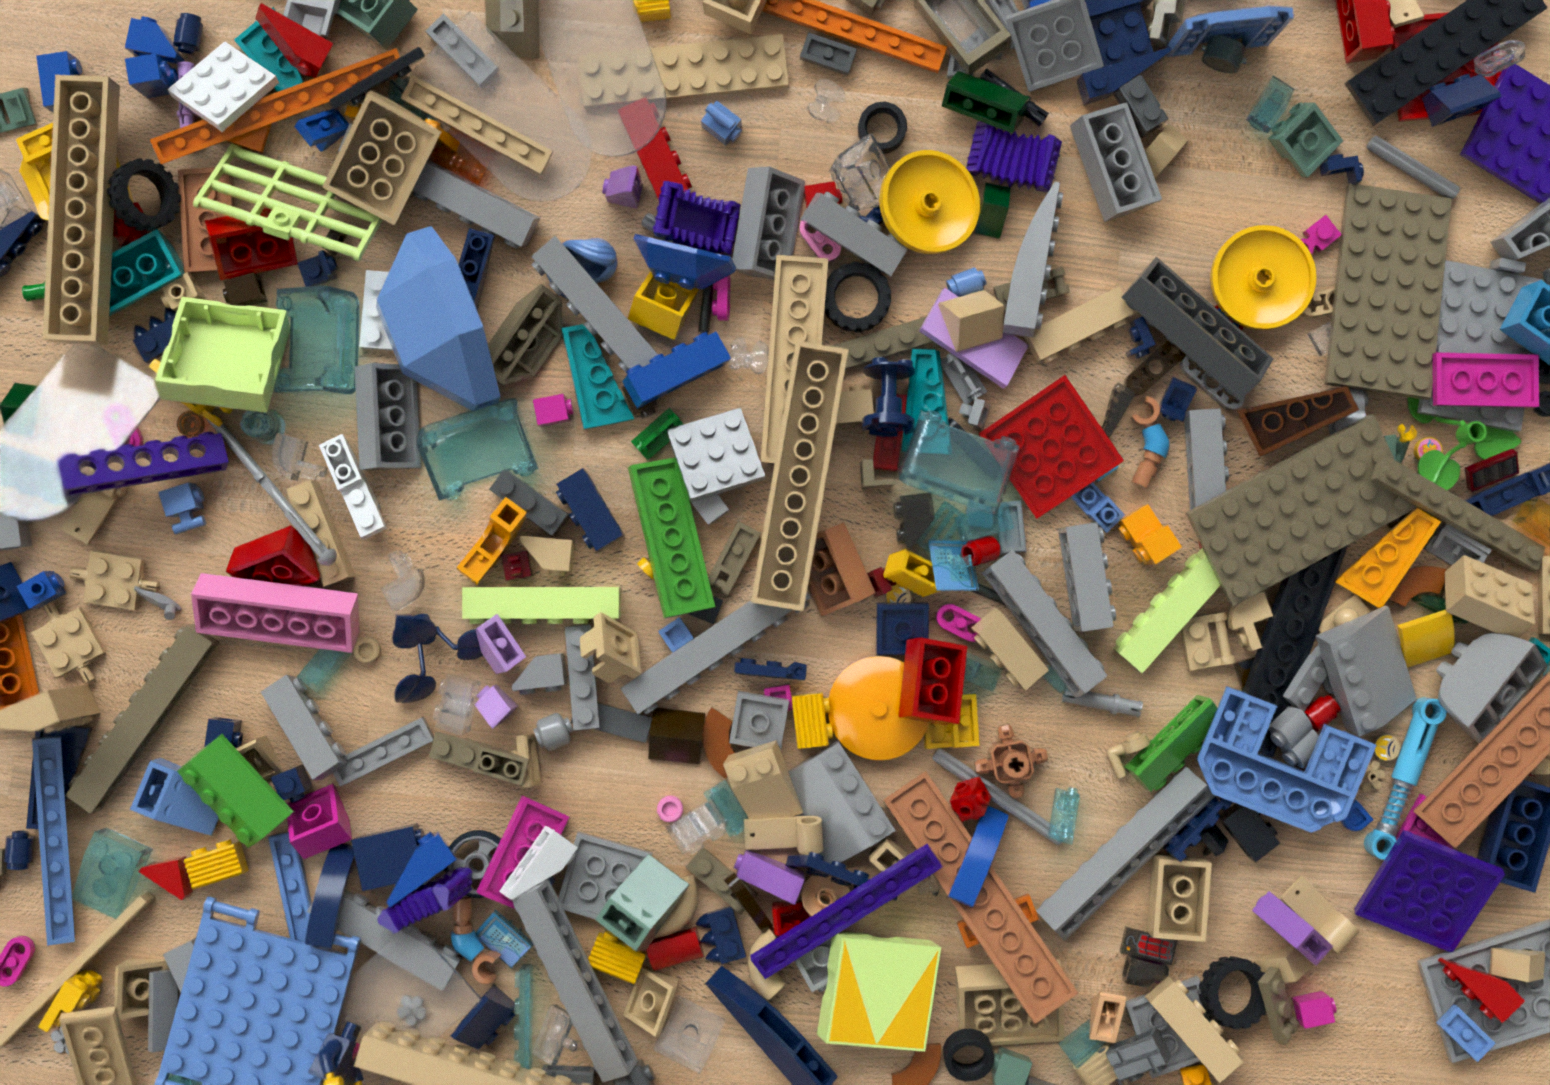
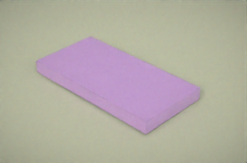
(993, 360)

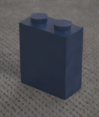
(385, 854)

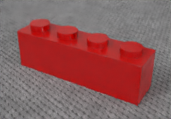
(662, 163)

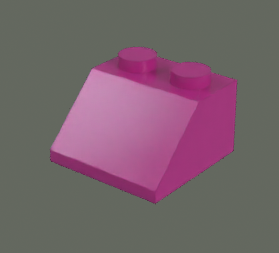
(318, 822)

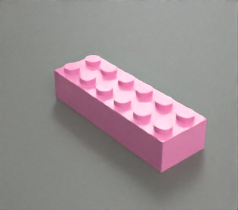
(276, 612)

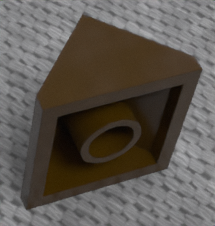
(676, 735)

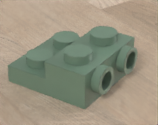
(1305, 138)

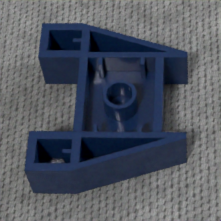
(1122, 45)

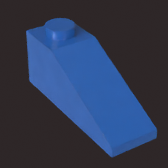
(426, 861)

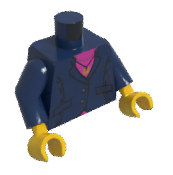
(337, 1058)

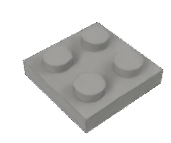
(758, 719)

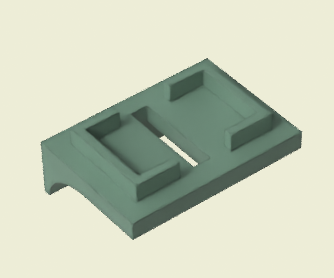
(17, 108)

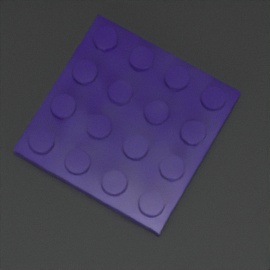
(1514, 134)
(1428, 891)

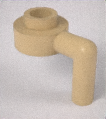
(1133, 743)

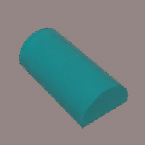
(142, 269)

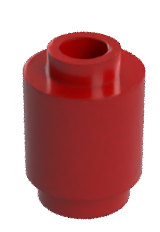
(982, 550)
(1322, 712)

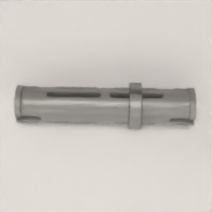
(1105, 702)

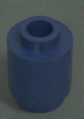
(188, 33)
(19, 850)

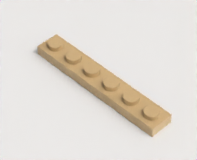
(476, 125)

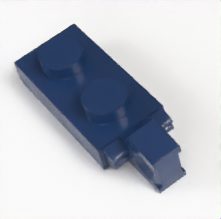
(772, 669)

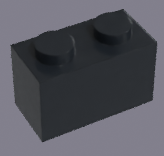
(1249, 831)

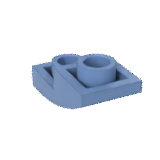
(1098, 507)

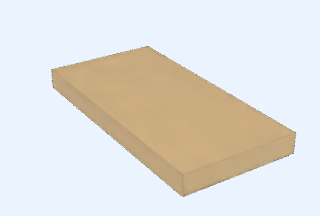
(97, 1047)

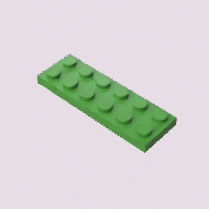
(671, 538)

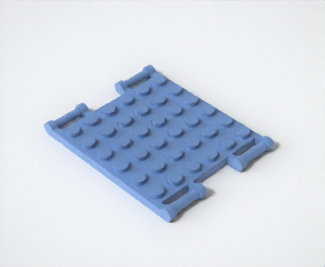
(254, 1004)

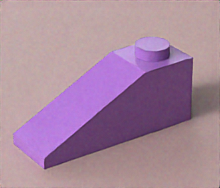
(624, 187)

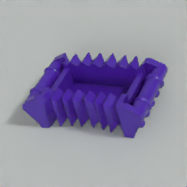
(1013, 158)
(696, 220)
(427, 900)

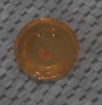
(190, 424)

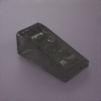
(1118, 403)

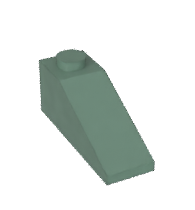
(1010, 1067)

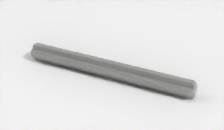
(998, 795)

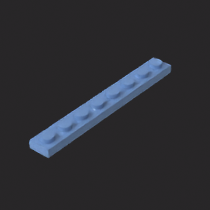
(53, 840)

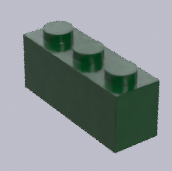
(985, 101)

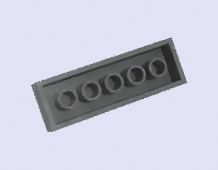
(1198, 329)

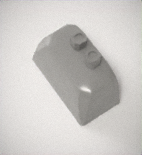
(1487, 680)

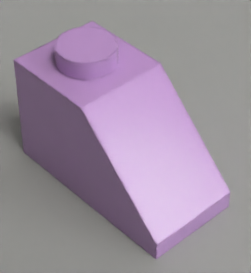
(498, 645)
(495, 705)

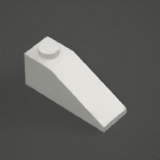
(543, 859)

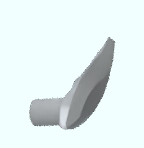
(160, 601)

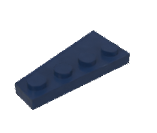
(72, 747)
(1191, 832)

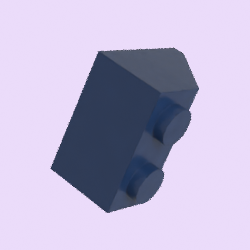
(1459, 99)
(484, 1018)

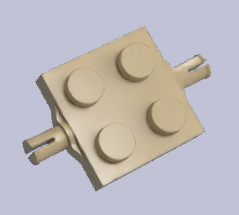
(112, 580)
(68, 642)

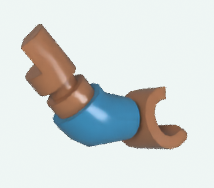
(1155, 446)
(468, 945)

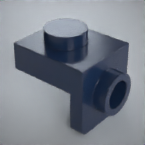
(1338, 164)
(1176, 399)

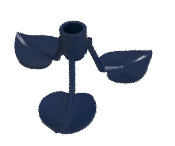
(420, 630)

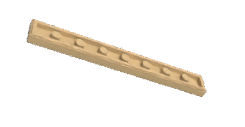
(75, 967)

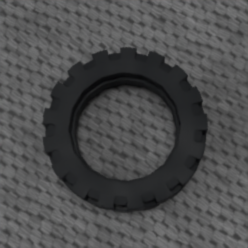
(125, 208)
(877, 279)
(1210, 994)

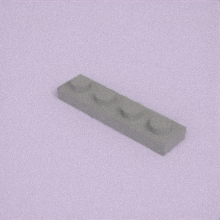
(582, 682)
(384, 750)

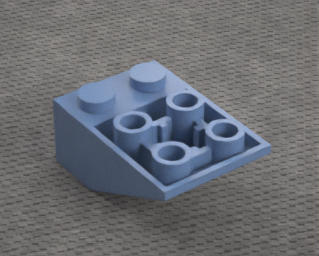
(171, 800)

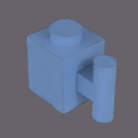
(721, 123)
(181, 502)

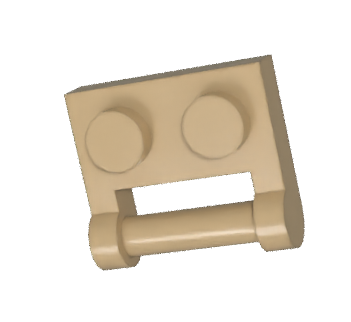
(1198, 642)

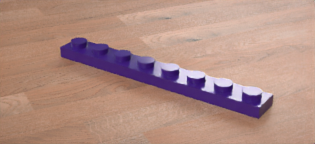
(846, 911)

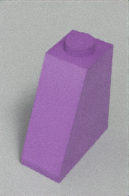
(770, 875)
(1292, 928)

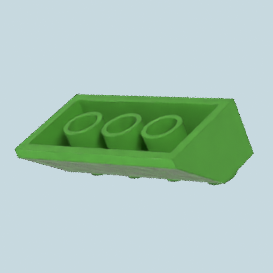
(1173, 744)
(234, 791)

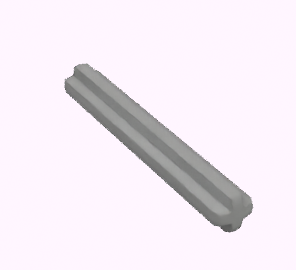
(1413, 167)

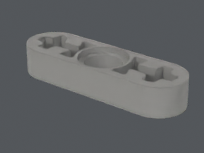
(1220, 399)

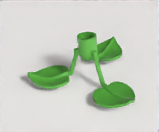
(1487, 440)

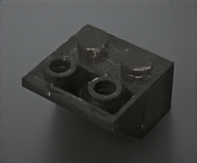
(915, 515)

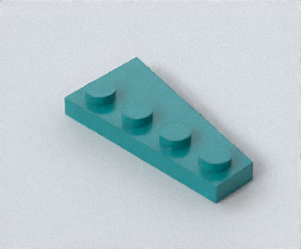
(594, 385)
(925, 387)

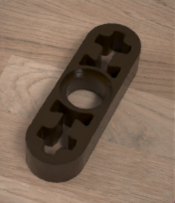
(1136, 374)
(748, 902)

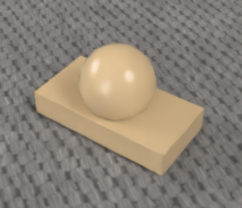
(1345, 612)
(528, 748)

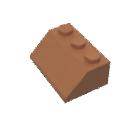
(837, 571)

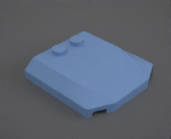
(1253, 25)

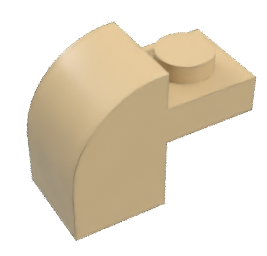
(1244, 616)

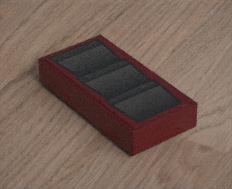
(1492, 470)

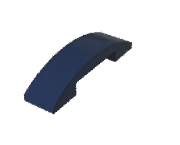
(1513, 491)
(329, 896)

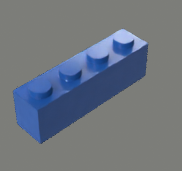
(676, 369)

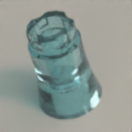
(270, 425)

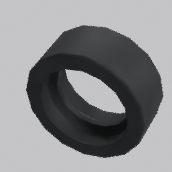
(892, 110)
(971, 1071)

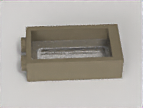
(967, 30)

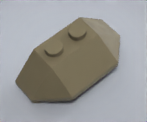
(515, 25)
(527, 336)

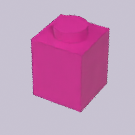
(553, 410)
(1314, 1009)

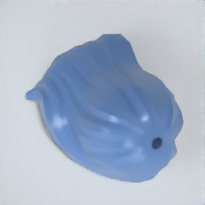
(594, 256)

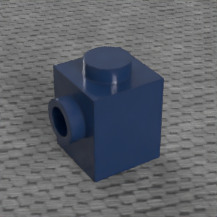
(228, 727)
(292, 783)

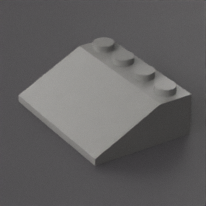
(1367, 671)
(837, 793)

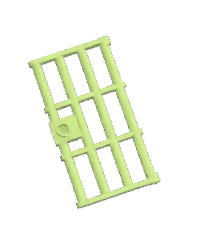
(285, 217)

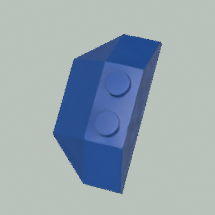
(683, 264)

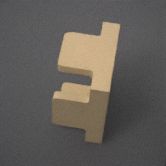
(614, 646)

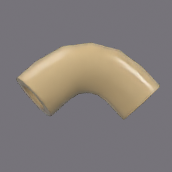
(683, 910)
(771, 985)

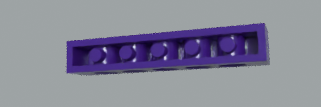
(132, 474)

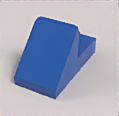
(322, 128)

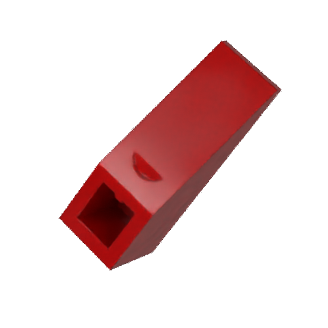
(1493, 994)

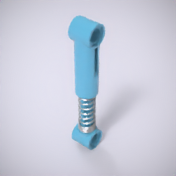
(1406, 772)

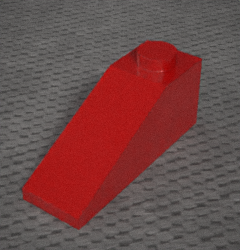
(298, 44)

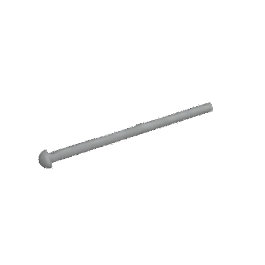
(326, 556)

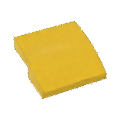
(1427, 638)
(958, 735)

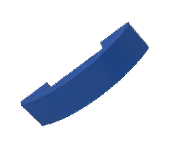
(978, 857)

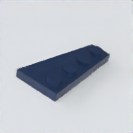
(818, 867)

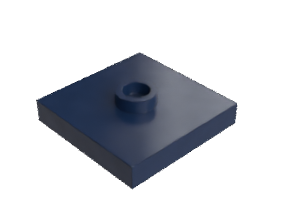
(11, 601)
(898, 624)

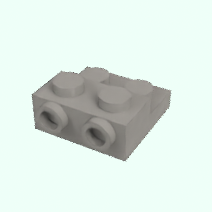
(814, 966)

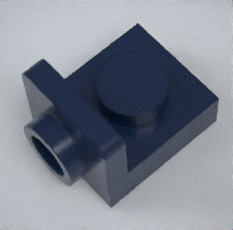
(318, 269)
(1141, 334)

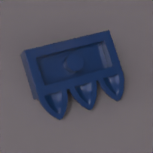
(154, 342)
(723, 935)

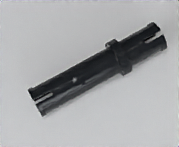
(1032, 112)

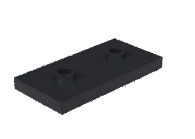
(398, 67)

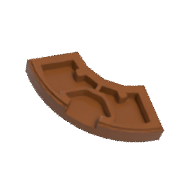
(1416, 581)
(717, 739)
(921, 1067)

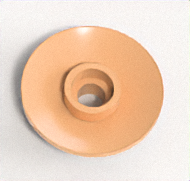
(820, 887)

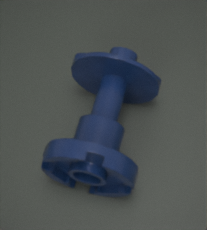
(888, 411)

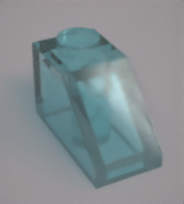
(1270, 105)

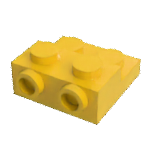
(71, 997)

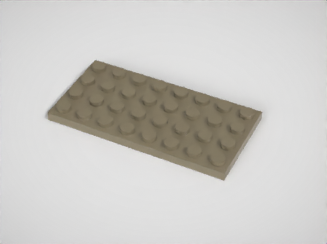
(1388, 291)
(1297, 511)

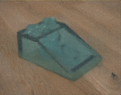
(110, 872)

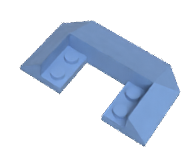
(1274, 788)

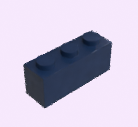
(589, 510)

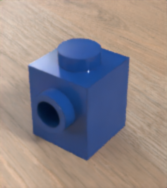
(42, 589)

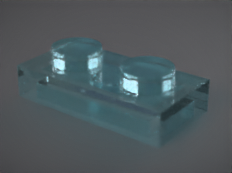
(322, 668)

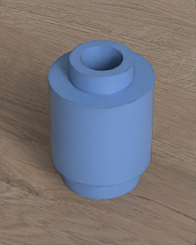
(966, 282)

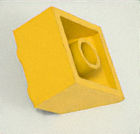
(661, 306)

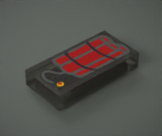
(1143, 945)

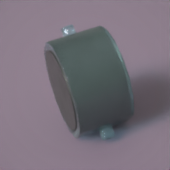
(1224, 54)

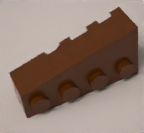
(1291, 419)

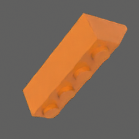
(16, 665)

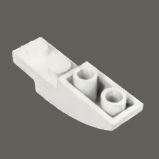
(353, 486)

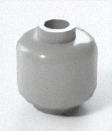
(553, 731)

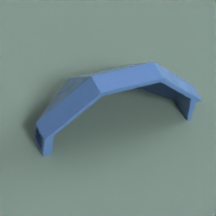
(436, 323)

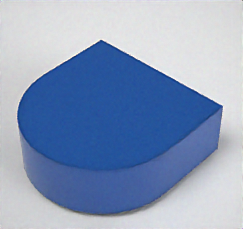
(1357, 817)

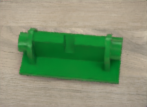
(655, 435)

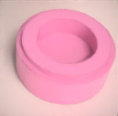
(670, 808)

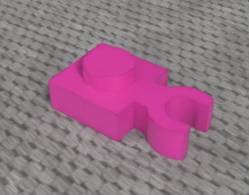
(1320, 234)

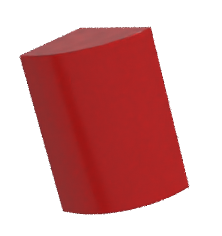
(675, 949)

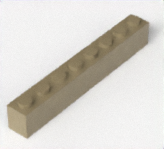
(141, 719)

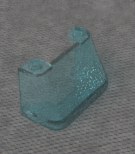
(321, 340)
(476, 447)
(958, 463)

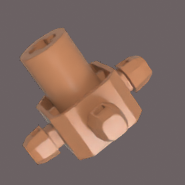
(1002, 753)

